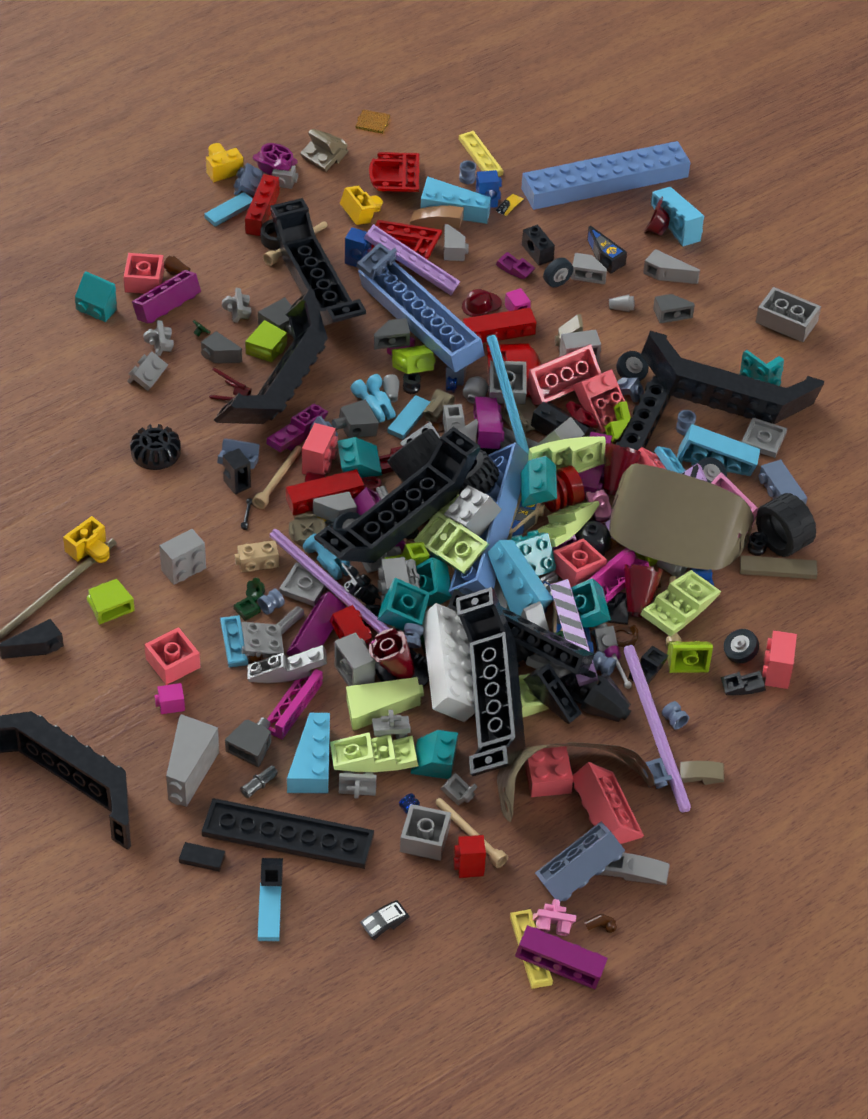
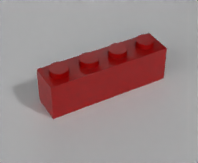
(259, 209)
(503, 324)
(301, 495)

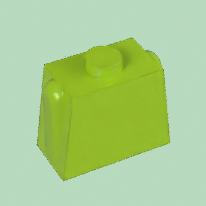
(266, 342)
(413, 359)
(110, 601)

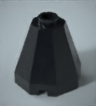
(606, 700)

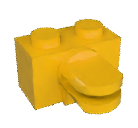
(223, 163)
(360, 205)
(87, 540)

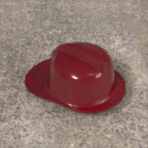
(659, 221)
(480, 302)

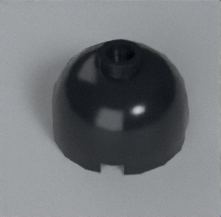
(596, 535)

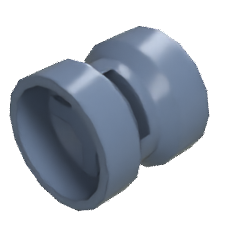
(467, 172)
(685, 419)
(271, 601)
(413, 634)
(603, 663)
(675, 715)

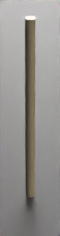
(51, 593)

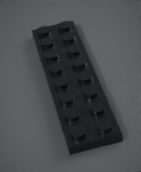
(288, 833)

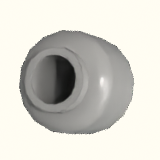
(475, 387)

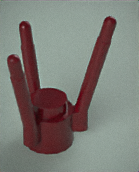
(239, 387)

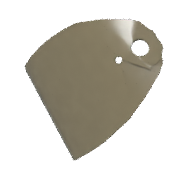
(679, 518)
(507, 775)

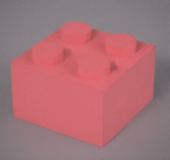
(143, 272)
(319, 449)
(578, 562)
(172, 656)
(779, 659)
(549, 772)

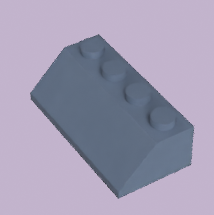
(580, 862)

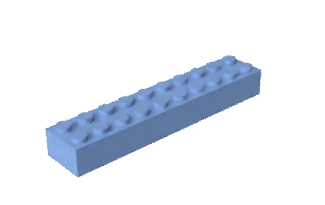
(605, 175)
(425, 316)
(505, 493)

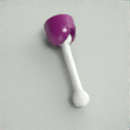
(614, 652)

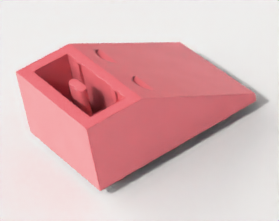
(600, 396)

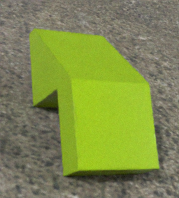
(616, 428)
(414, 551)

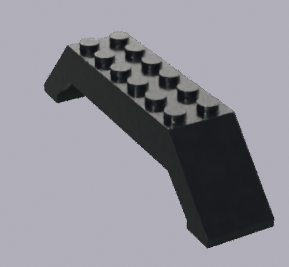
(310, 264)
(308, 341)
(723, 388)
(406, 505)
(494, 682)
(72, 763)

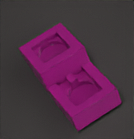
(515, 267)

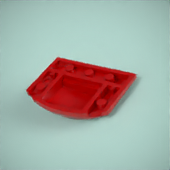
(395, 172)
(417, 238)
(518, 352)

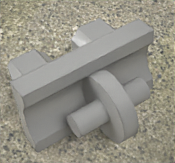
(238, 305)
(159, 338)
(391, 724)
(357, 783)

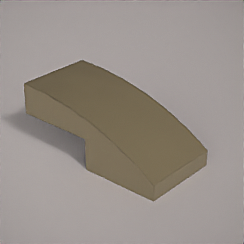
(707, 771)

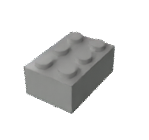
(788, 314)

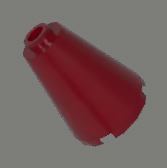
(616, 462)
(640, 587)
(393, 653)

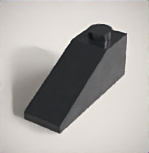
(33, 642)
(551, 692)

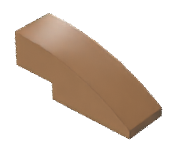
(438, 216)

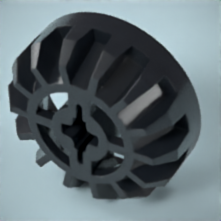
(151, 450)

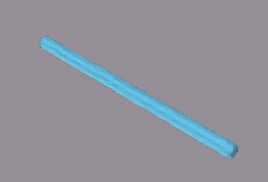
(507, 393)

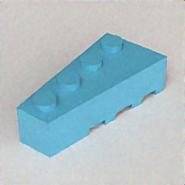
(441, 193)
(685, 219)
(733, 454)
(517, 577)
(311, 761)

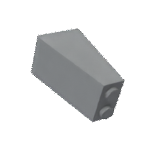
(191, 758)

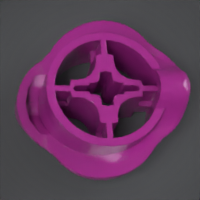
(274, 157)

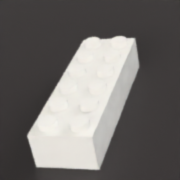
(448, 663)

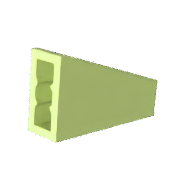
(375, 699)

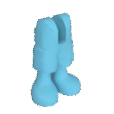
(377, 400)
(326, 558)

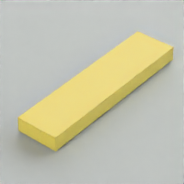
(479, 152)
(537, 976)

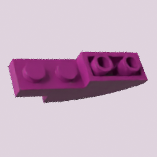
(297, 430)

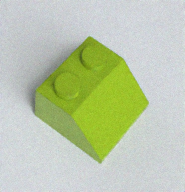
(689, 656)

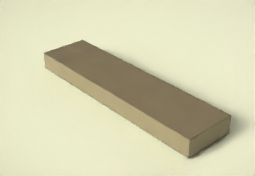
(778, 567)

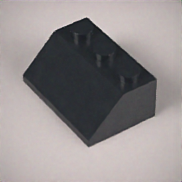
(549, 417)

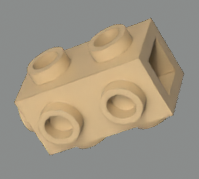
(257, 556)

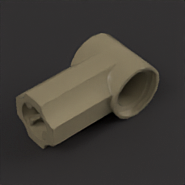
(435, 407)

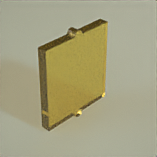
(372, 121)

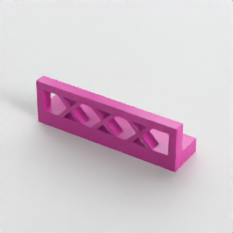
(613, 571)
(294, 707)

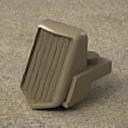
(324, 149)

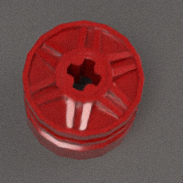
(569, 489)

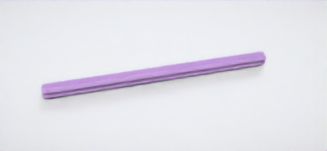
(327, 580)
(657, 728)

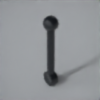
(244, 525)

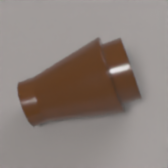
(174, 265)

